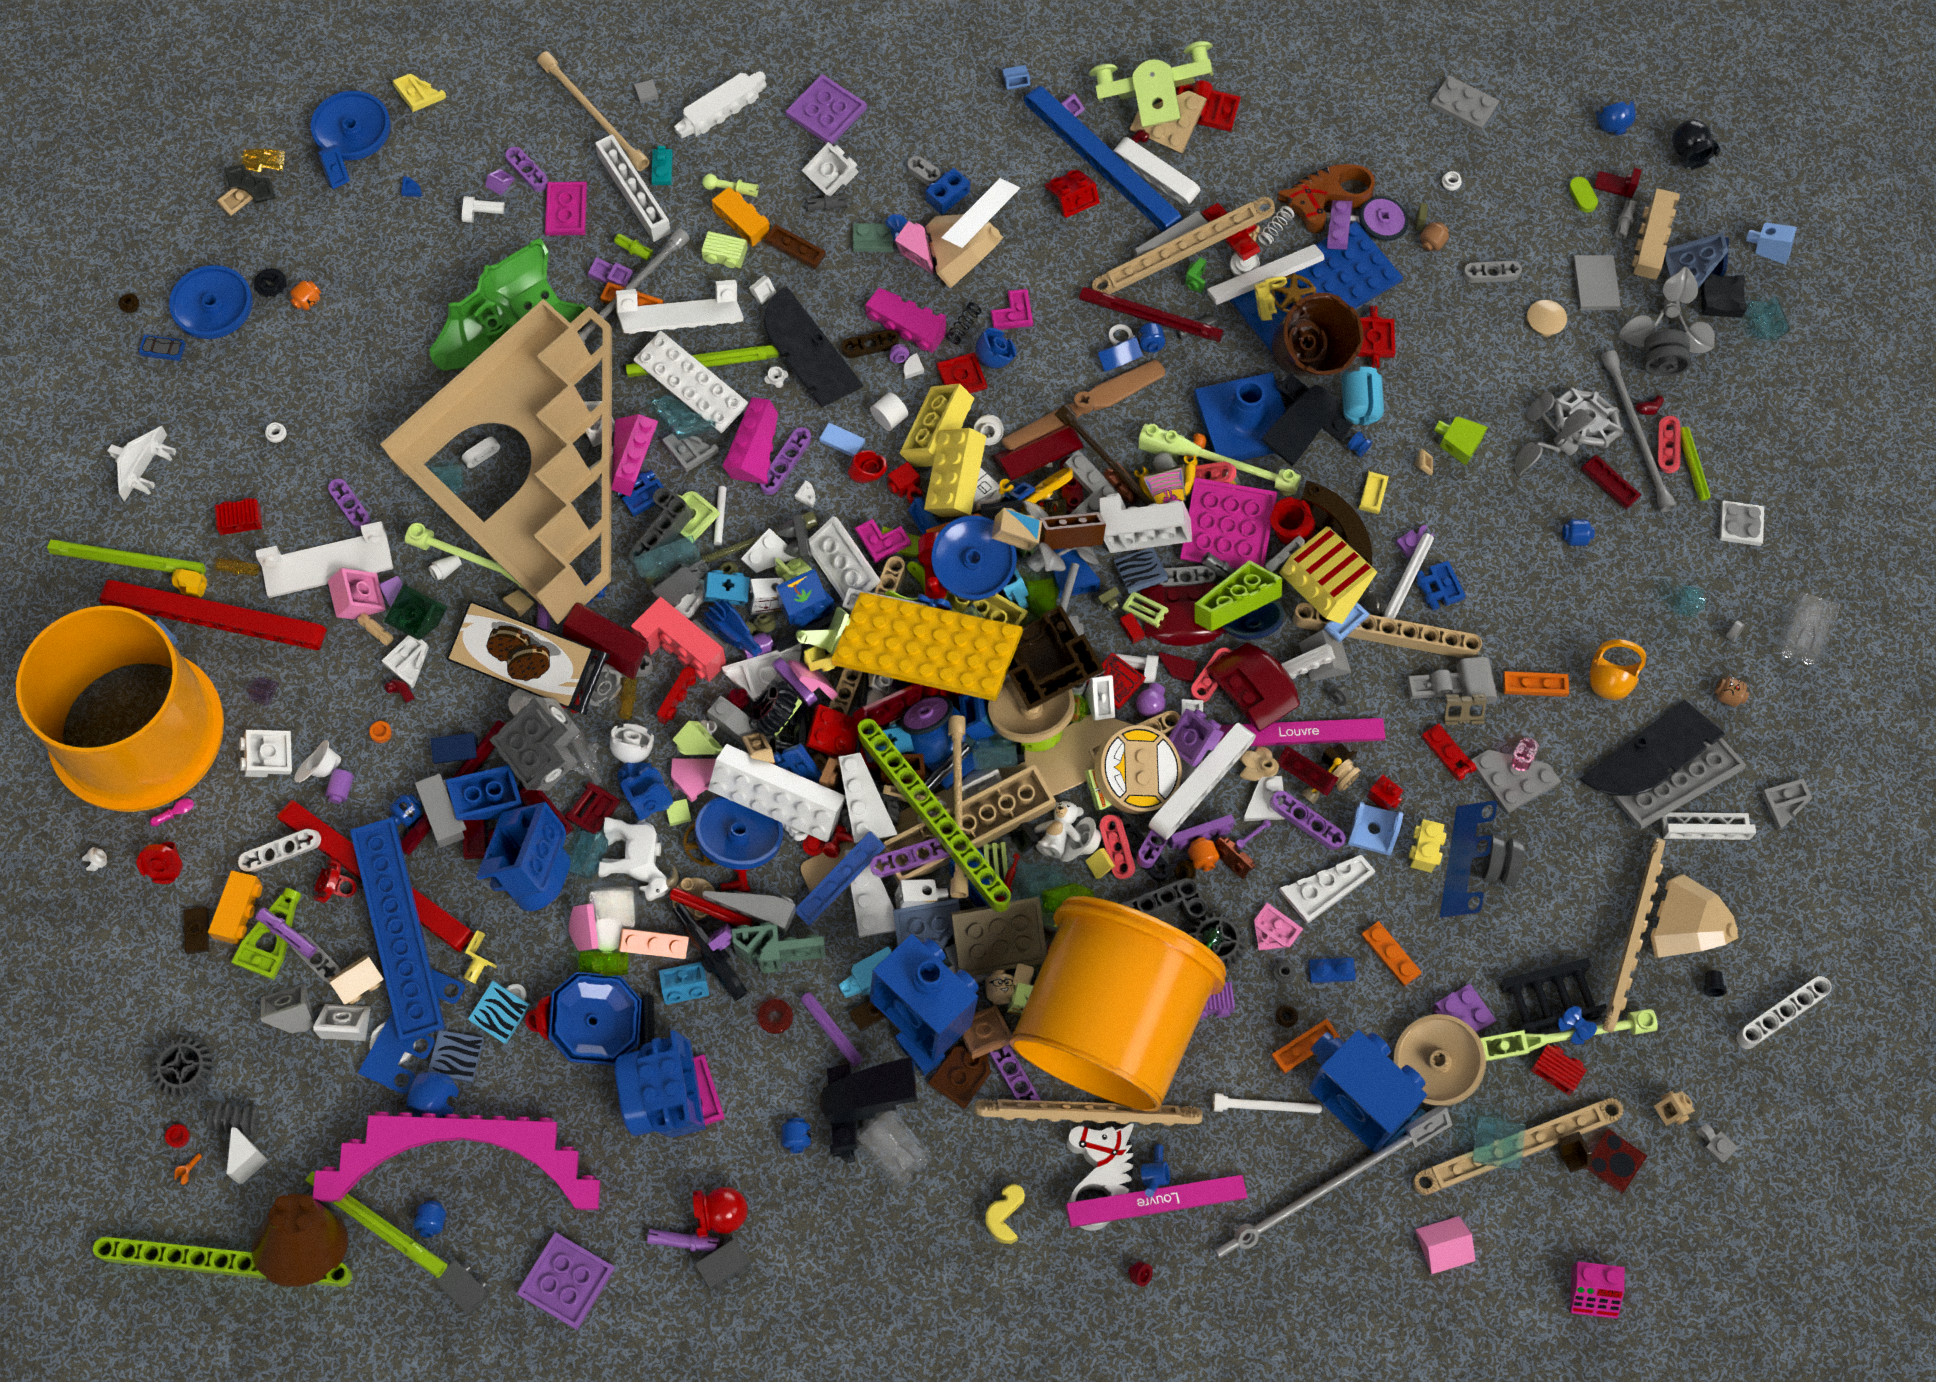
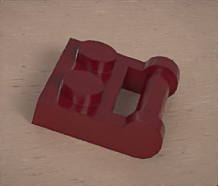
(594, 817)

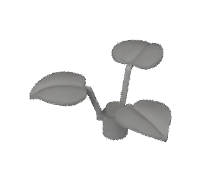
(1678, 288)
(1573, 424)
(1045, 556)

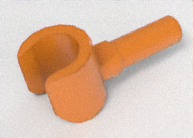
(184, 1170)

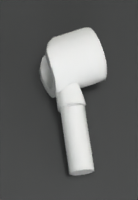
(709, 725)

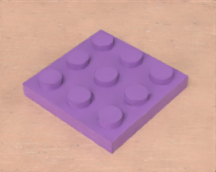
(826, 109)
(566, 1281)

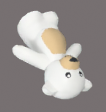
(1056, 830)

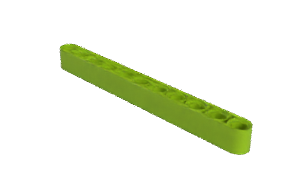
(937, 823)
(188, 1256)

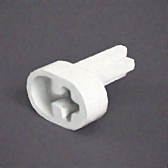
(471, 205)
(1148, 664)

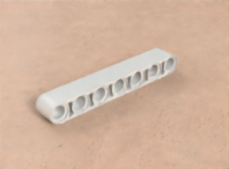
(1202, 781)

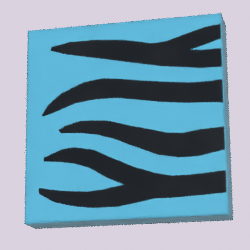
(499, 1012)

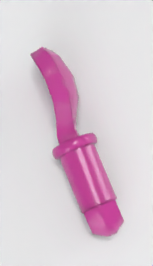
(181, 807)

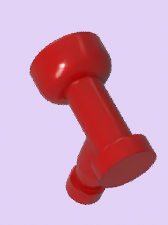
(832, 848)
(740, 884)

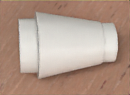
(444, 567)

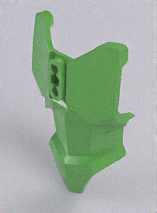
(497, 306)

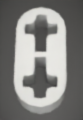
(480, 452)

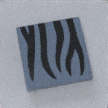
(1141, 570)
(456, 1055)

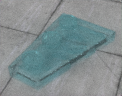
(679, 419)
(663, 558)

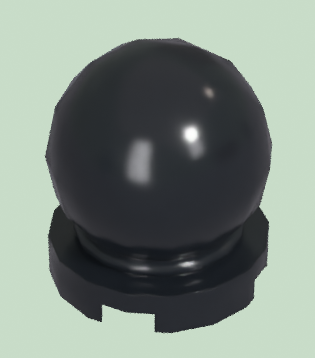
(1694, 143)

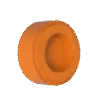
(380, 732)

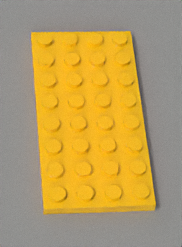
(927, 646)

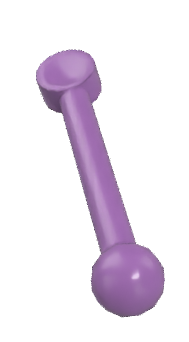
(1241, 843)

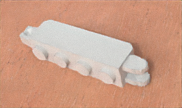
(720, 104)

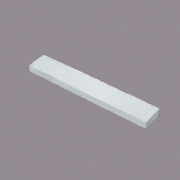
(1277, 268)

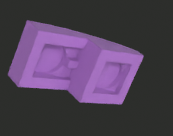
(606, 272)

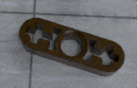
(853, 341)

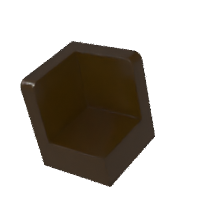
(1338, 752)
(1574, 1152)

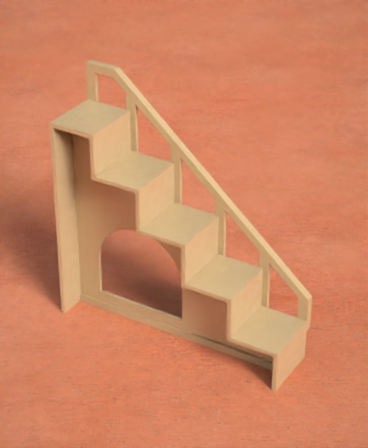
(529, 386)

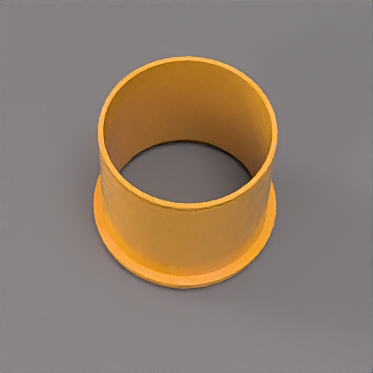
(153, 763)
(1116, 1002)

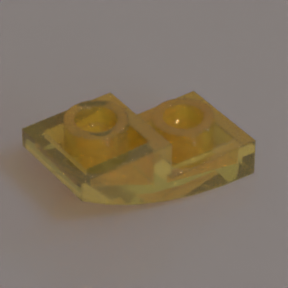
(257, 158)

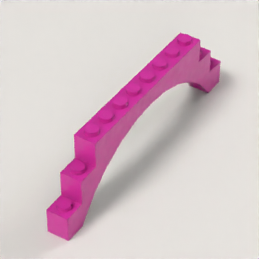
(395, 1134)

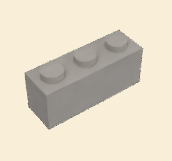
(440, 811)

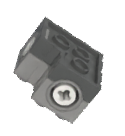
(537, 743)

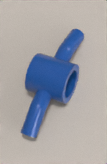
(1155, 1173)

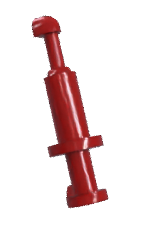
(1009, 876)

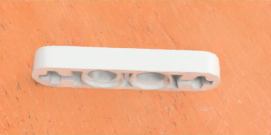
(279, 850)

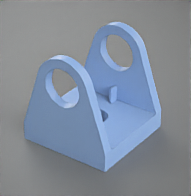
(1387, 821)

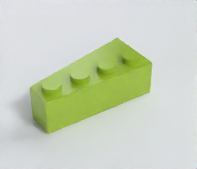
(1237, 596)

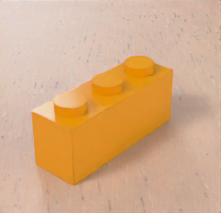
(741, 216)
(235, 908)

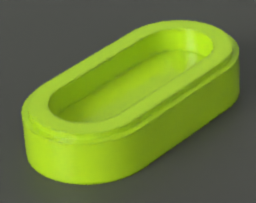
(1583, 194)

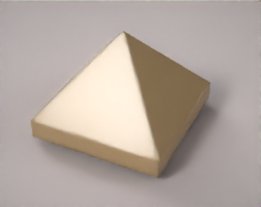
(1424, 462)

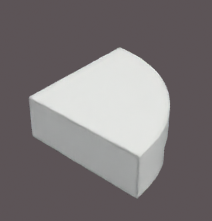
(913, 366)
(806, 494)

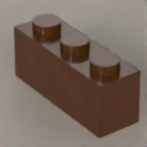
(1073, 530)

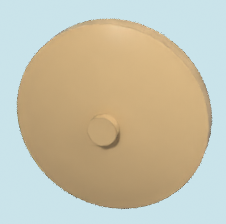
(1032, 725)
(1445, 1055)

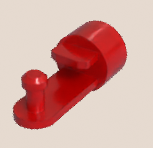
(932, 586)

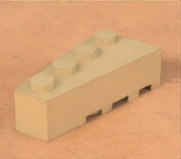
(1654, 234)

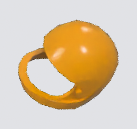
(1614, 680)

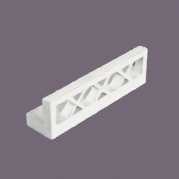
(1706, 830)

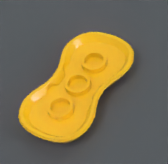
(1050, 484)

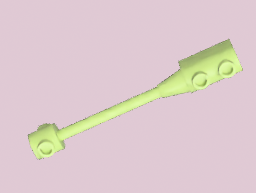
(1159, 440)
(424, 538)
(1521, 1043)

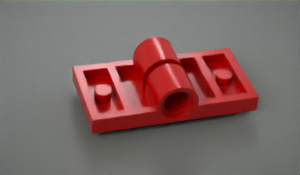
(1219, 108)
(835, 735)

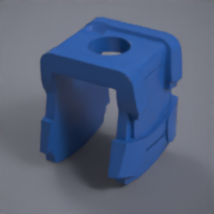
(647, 793)

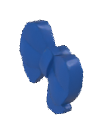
(896, 224)
(942, 603)
(1584, 1029)

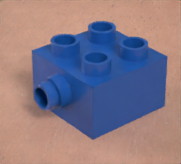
(924, 995)
(1365, 1086)

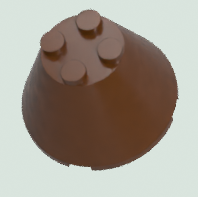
(299, 1241)

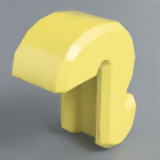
(1001, 1210)

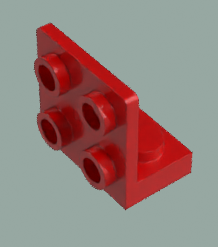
(1074, 192)

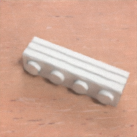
(1309, 660)

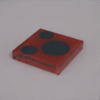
(1616, 1161)

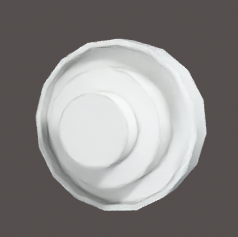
(1240, 267)
(991, 427)

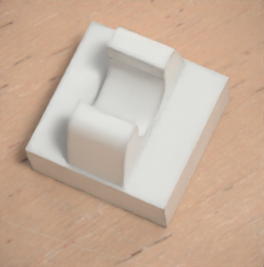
(762, 290)

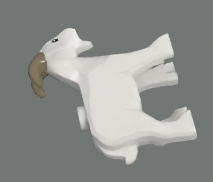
(640, 856)

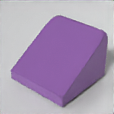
(1073, 105)
(499, 181)
(391, 589)

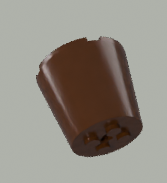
(1326, 327)

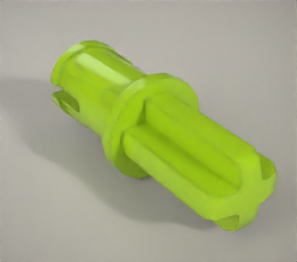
(633, 247)

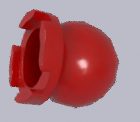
(1291, 519)
(720, 1210)

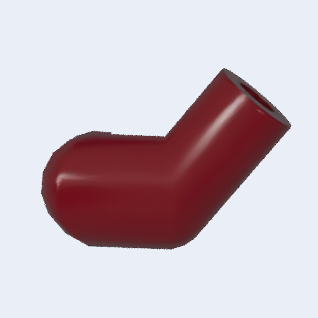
(1140, 135)
(1650, 408)
(399, 687)

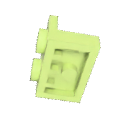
(792, 569)

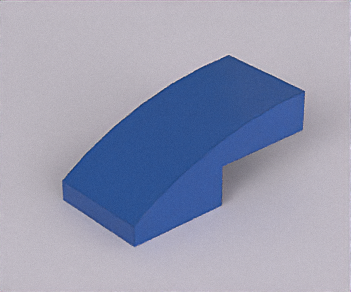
(1120, 354)
(1019, 492)

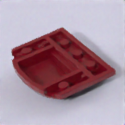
(1179, 623)
(1256, 684)

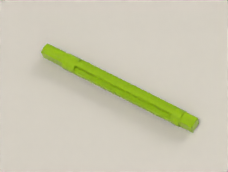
(720, 358)
(122, 557)
(388, 1233)

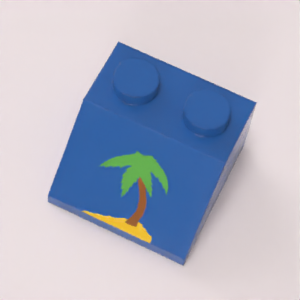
(801, 597)

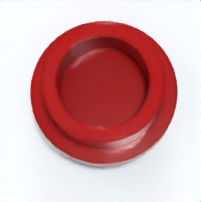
(813, 845)

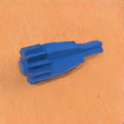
(731, 627)

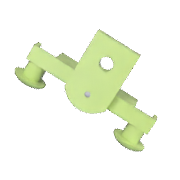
(1155, 81)

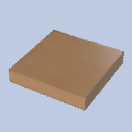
(987, 1032)

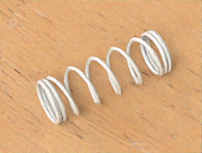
(1283, 214)

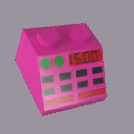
(1596, 1289)

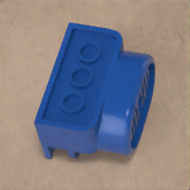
(527, 856)
(660, 1088)

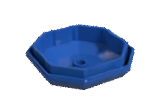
(609, 1003)

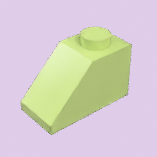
(696, 740)

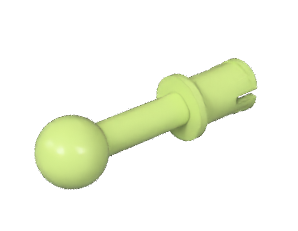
(711, 182)

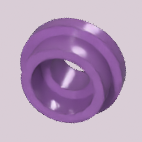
(898, 353)

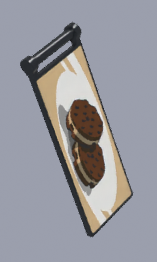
(525, 656)

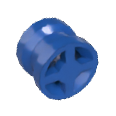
(1359, 444)

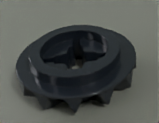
(271, 275)

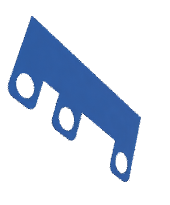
(1462, 851)
(387, 1051)

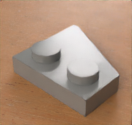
(689, 451)
(1275, 564)
(1786, 801)

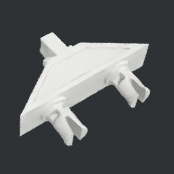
(135, 458)

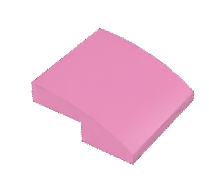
(812, 679)

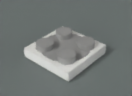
(1741, 523)

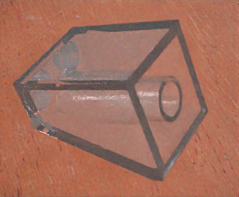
(1807, 628)
(616, 903)
(893, 1149)

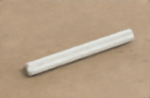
(1408, 576)

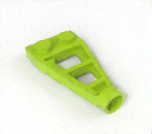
(260, 961)

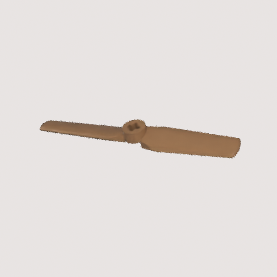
(1099, 397)

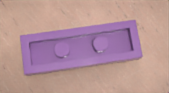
(1339, 224)
(1219, 826)
(721, 937)

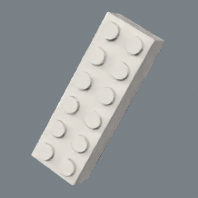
(776, 793)

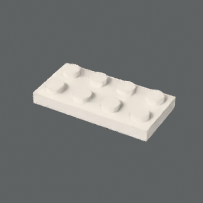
(841, 559)

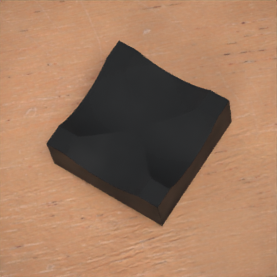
(1723, 296)

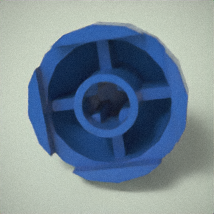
(1616, 118)
(994, 349)

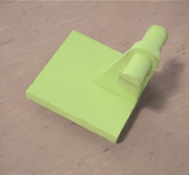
(828, 638)

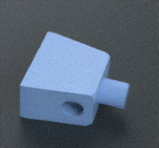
(1773, 241)

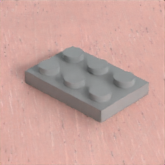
(1464, 103)

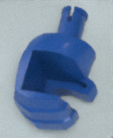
(430, 1094)

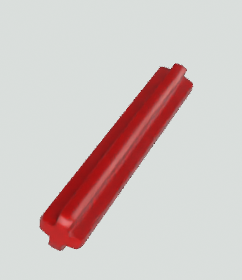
(709, 908)

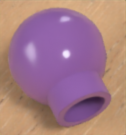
(1151, 701)

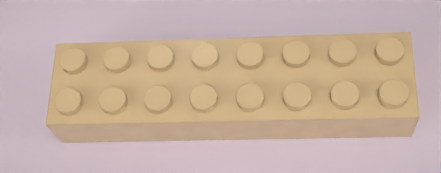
(984, 819)

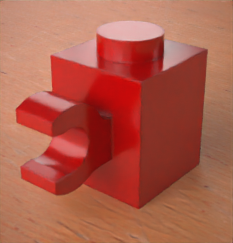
(904, 481)
(1385, 793)

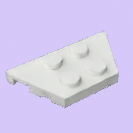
(758, 672)

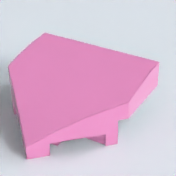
(692, 775)
(583, 927)
(1275, 929)

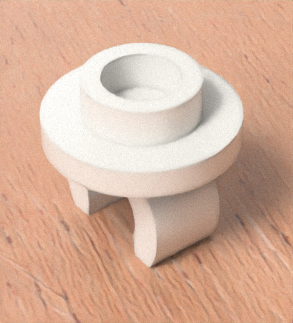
(96, 857)

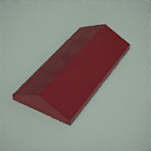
(1038, 452)
(598, 632)
(891, 706)

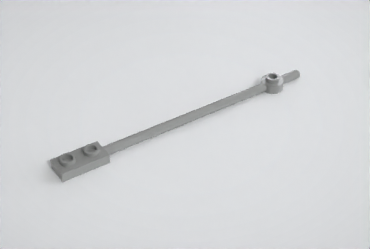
(1417, 1133)

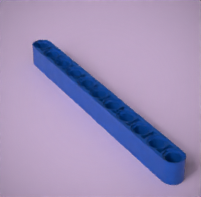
(1102, 158)

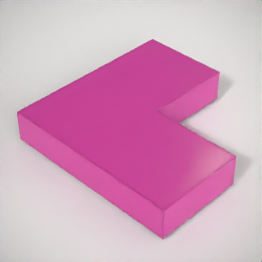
(1017, 315)
(880, 545)

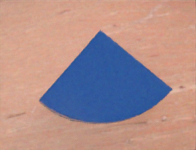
(410, 188)

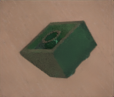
(415, 612)

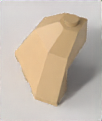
(957, 261)
(1691, 920)

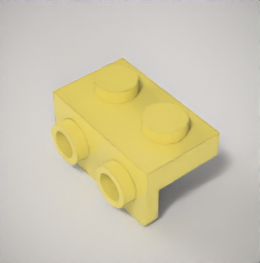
(817, 659)

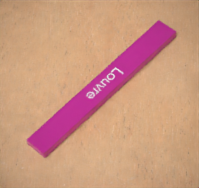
(1316, 732)
(1164, 1200)

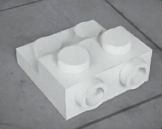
(830, 169)
(265, 753)

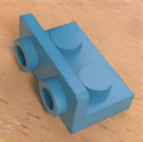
(683, 983)

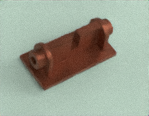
(1122, 488)
(1239, 863)

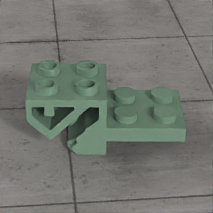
(763, 945)

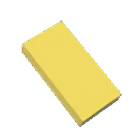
(1373, 492)

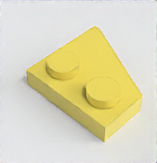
(417, 92)

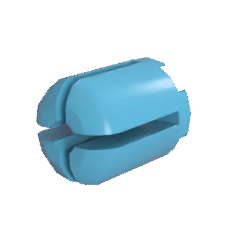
(1362, 396)

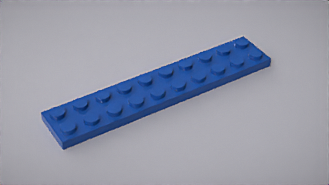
(397, 929)

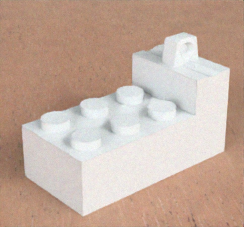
(1143, 526)

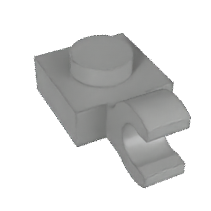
(1718, 1145)

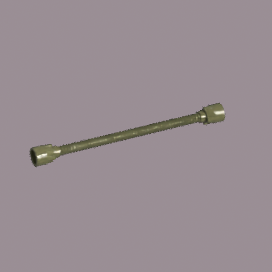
(811, 523)

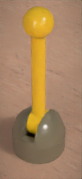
(1312, 794)

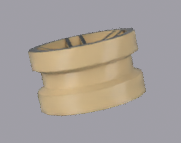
(1347, 775)

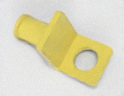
(478, 962)

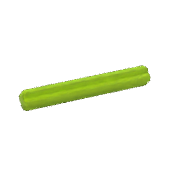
(1694, 464)

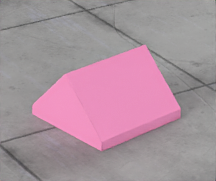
(1446, 1244)

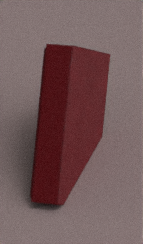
(1178, 667)

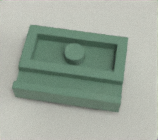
(872, 238)

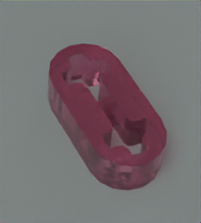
(1527, 755)

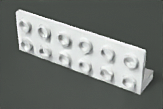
(679, 314)
(691, 381)
(318, 564)

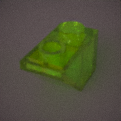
(1042, 595)
(1055, 896)
(603, 962)

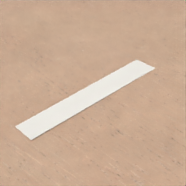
(980, 213)

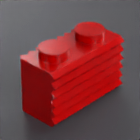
(238, 516)
(1559, 1069)

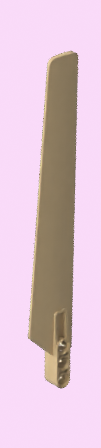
(1059, 766)

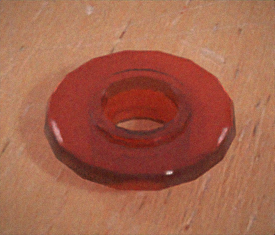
(771, 1006)

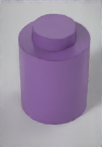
(764, 641)
(339, 786)

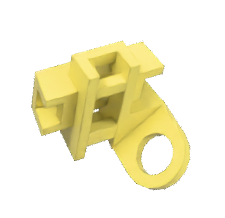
(1264, 298)

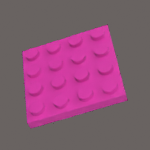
(1229, 523)

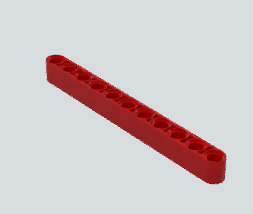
(213, 614)
(342, 850)

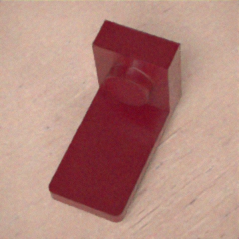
(1617, 184)

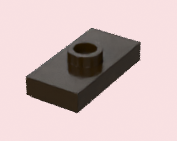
(196, 930)
(866, 1015)

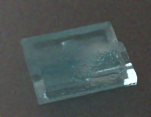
(1499, 1143)

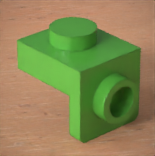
(1193, 275)

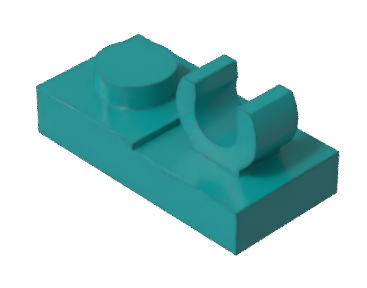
(662, 166)

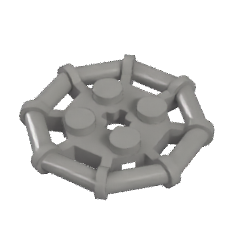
(1598, 409)

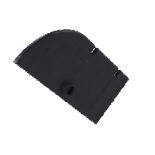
(809, 350)
(1647, 757)

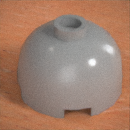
(607, 685)

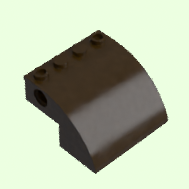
(1050, 660)

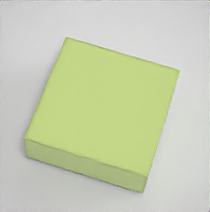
(679, 812)

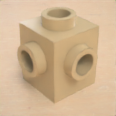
(1674, 1108)

